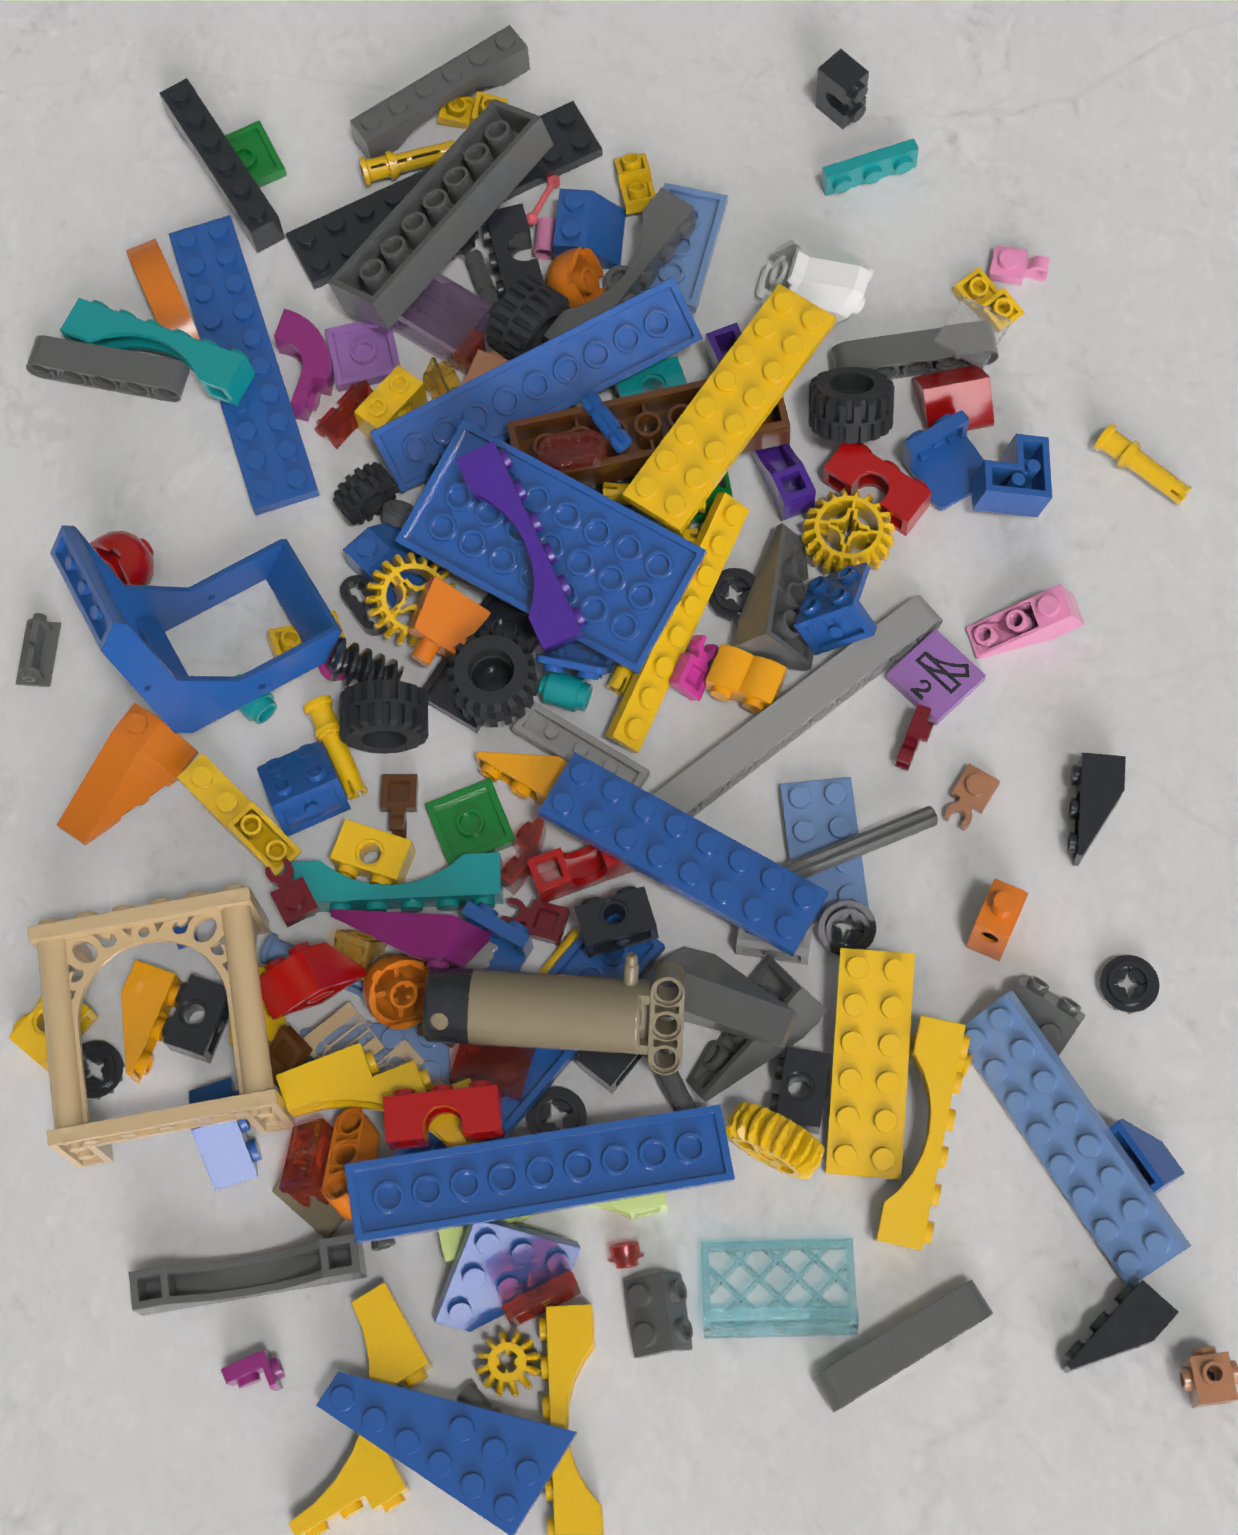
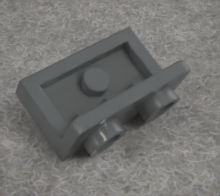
(1053, 1015)
(658, 1314)

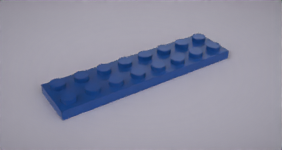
(683, 854)

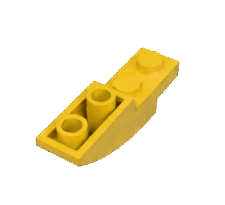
(238, 814)

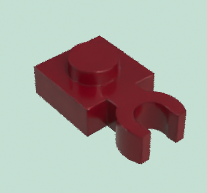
(918, 730)
(293, 897)
(543, 920)

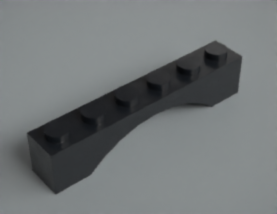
(224, 165)

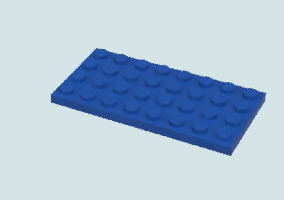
(617, 562)

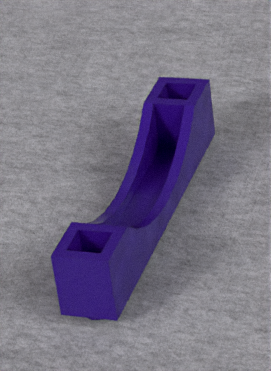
(779, 465)
(550, 612)

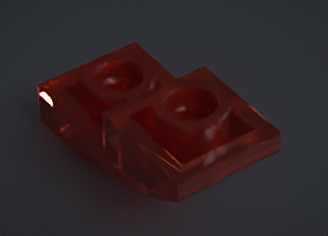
(528, 844)

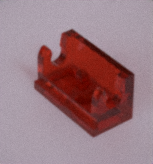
(307, 1161)

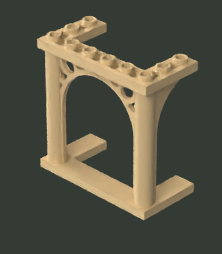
(63, 948)

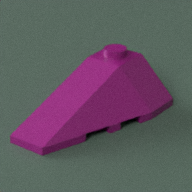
(433, 938)

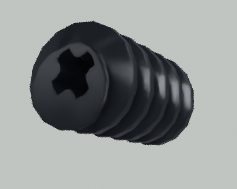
(361, 665)

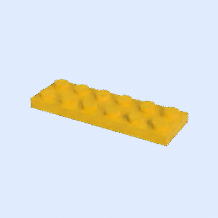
(870, 1063)

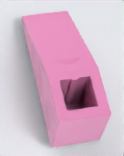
(1026, 623)

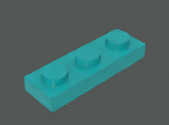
(869, 167)

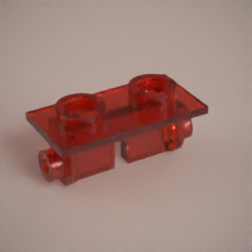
(341, 422)

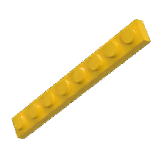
(649, 687)

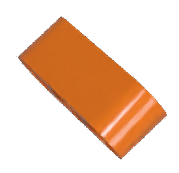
(352, 1141)

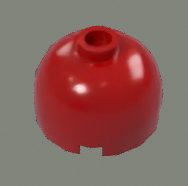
(126, 556)

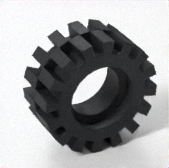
(365, 493)

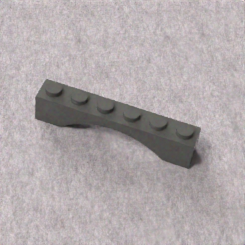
(487, 64)
(665, 225)
(228, 1280)

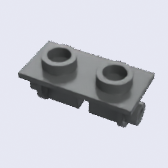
(38, 652)

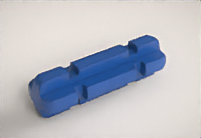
(606, 422)

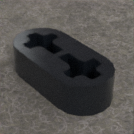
(358, 609)

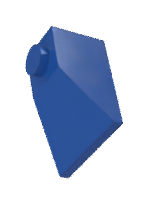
(373, 548)
(1148, 1155)

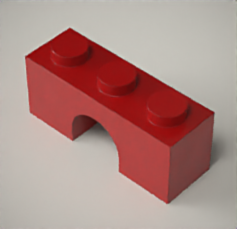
(857, 467)
(561, 873)
(411, 1113)

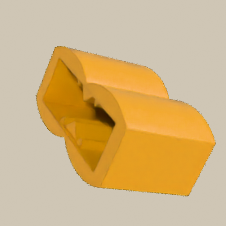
(745, 678)

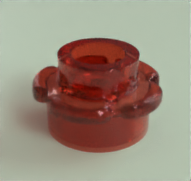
(625, 1254)

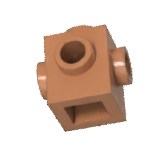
(1202, 1389)

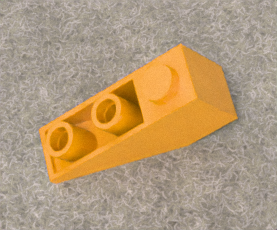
(524, 773)
(145, 1008)

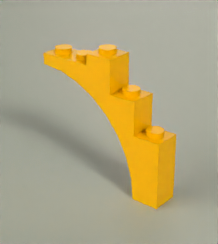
(349, 1081)
(370, 1472)

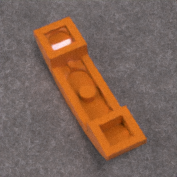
(161, 288)

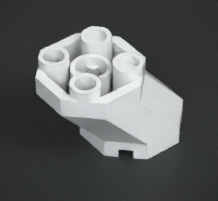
(820, 275)

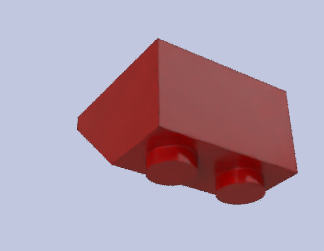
(307, 978)

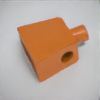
(443, 620)
(998, 918)

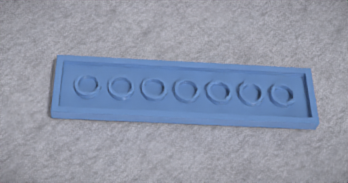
(1073, 1140)

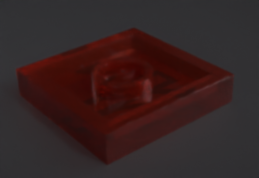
(536, 1300)

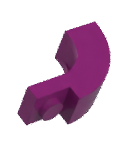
(305, 343)

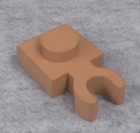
(972, 792)

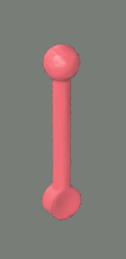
(553, 182)

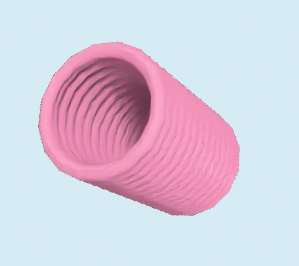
(543, 242)

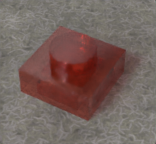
(467, 350)

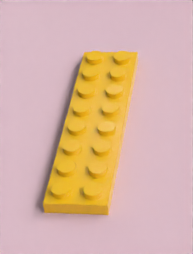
(729, 409)

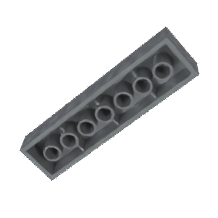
(441, 213)

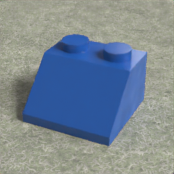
(589, 222)

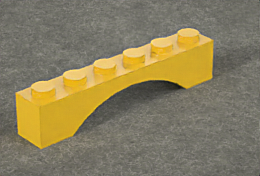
(936, 1055)
(569, 1345)

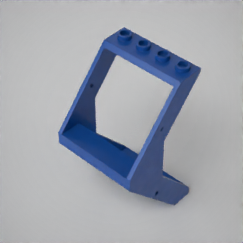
(133, 620)

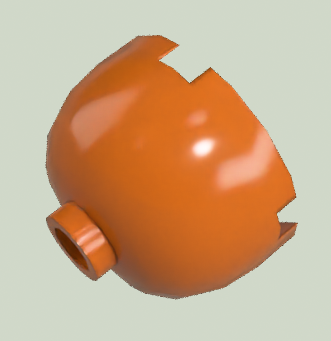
(576, 276)
(395, 991)

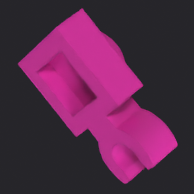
(692, 668)

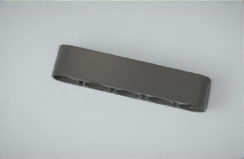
(900, 354)
(108, 368)
(902, 1345)

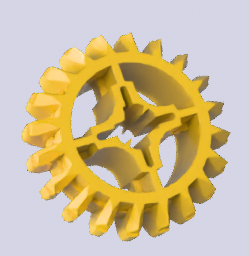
(821, 525)
(386, 616)
(774, 1140)

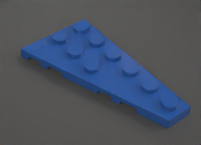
(470, 1452)

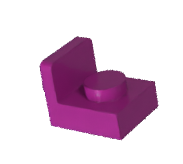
(247, 1371)

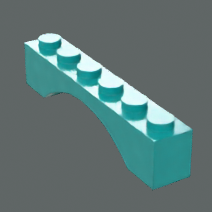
(220, 371)
(469, 878)

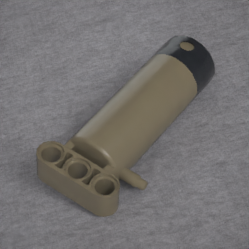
(560, 1011)

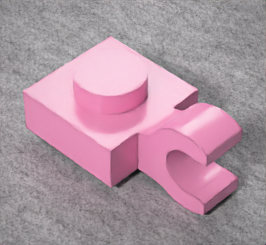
(1011, 265)

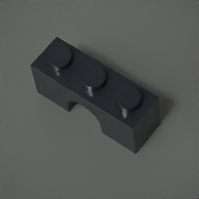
(509, 234)

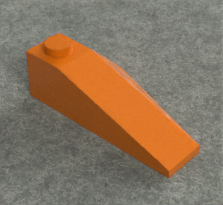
(129, 769)

